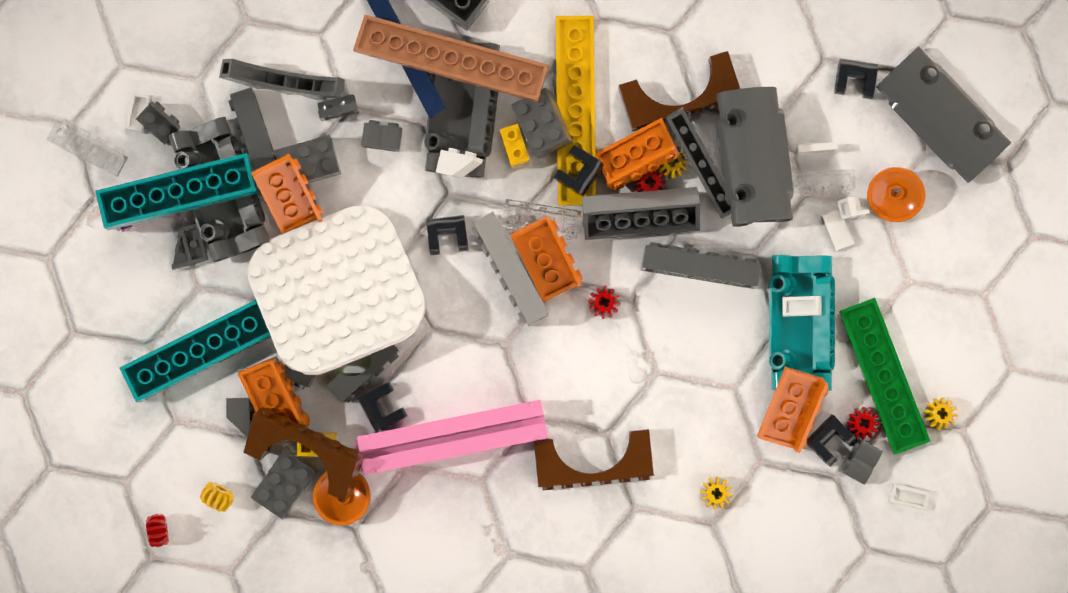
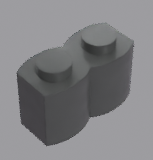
(382, 136)
(862, 461)

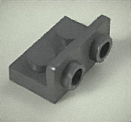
(337, 108)
(158, 122)

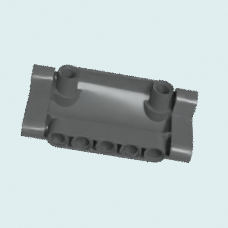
(943, 115)
(465, 123)
(754, 156)
(235, 223)

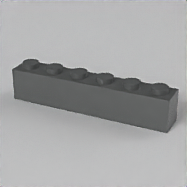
(253, 128)
(699, 159)

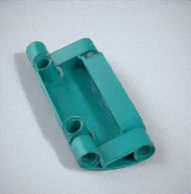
(802, 341)

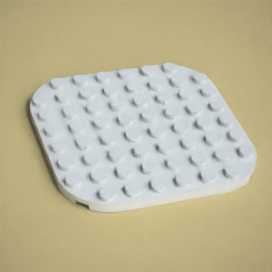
(336, 290)

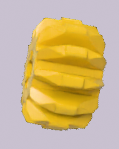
(676, 168)
(936, 418)
(216, 496)
(711, 498)

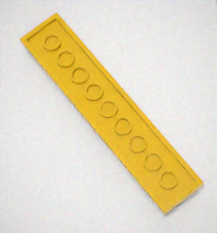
(575, 96)

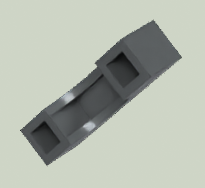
(345, 386)

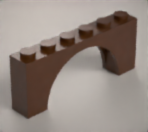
(643, 110)
(339, 460)
(634, 463)

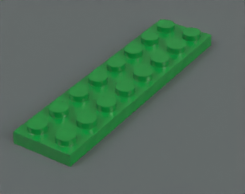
(884, 376)

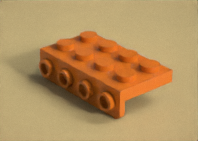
(637, 154)
(287, 194)
(546, 258)
(270, 388)
(793, 409)

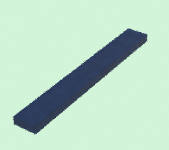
(419, 79)

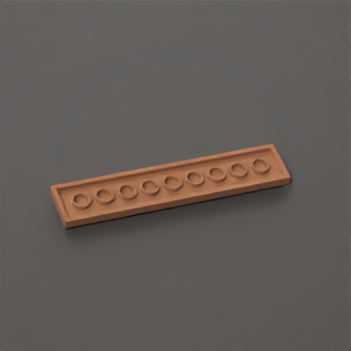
(451, 58)

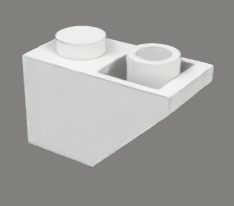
(456, 164)

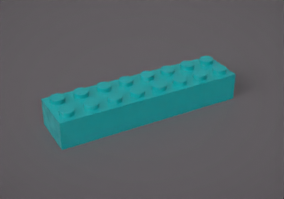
(176, 191)
(195, 352)

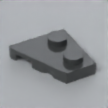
(189, 248)

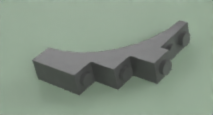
(281, 81)

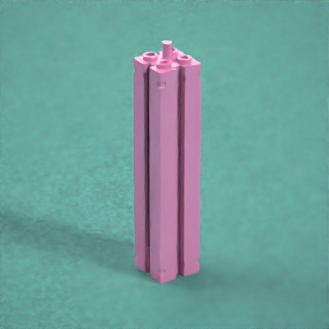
(451, 437)

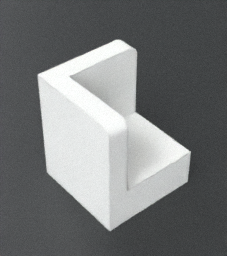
(851, 208)

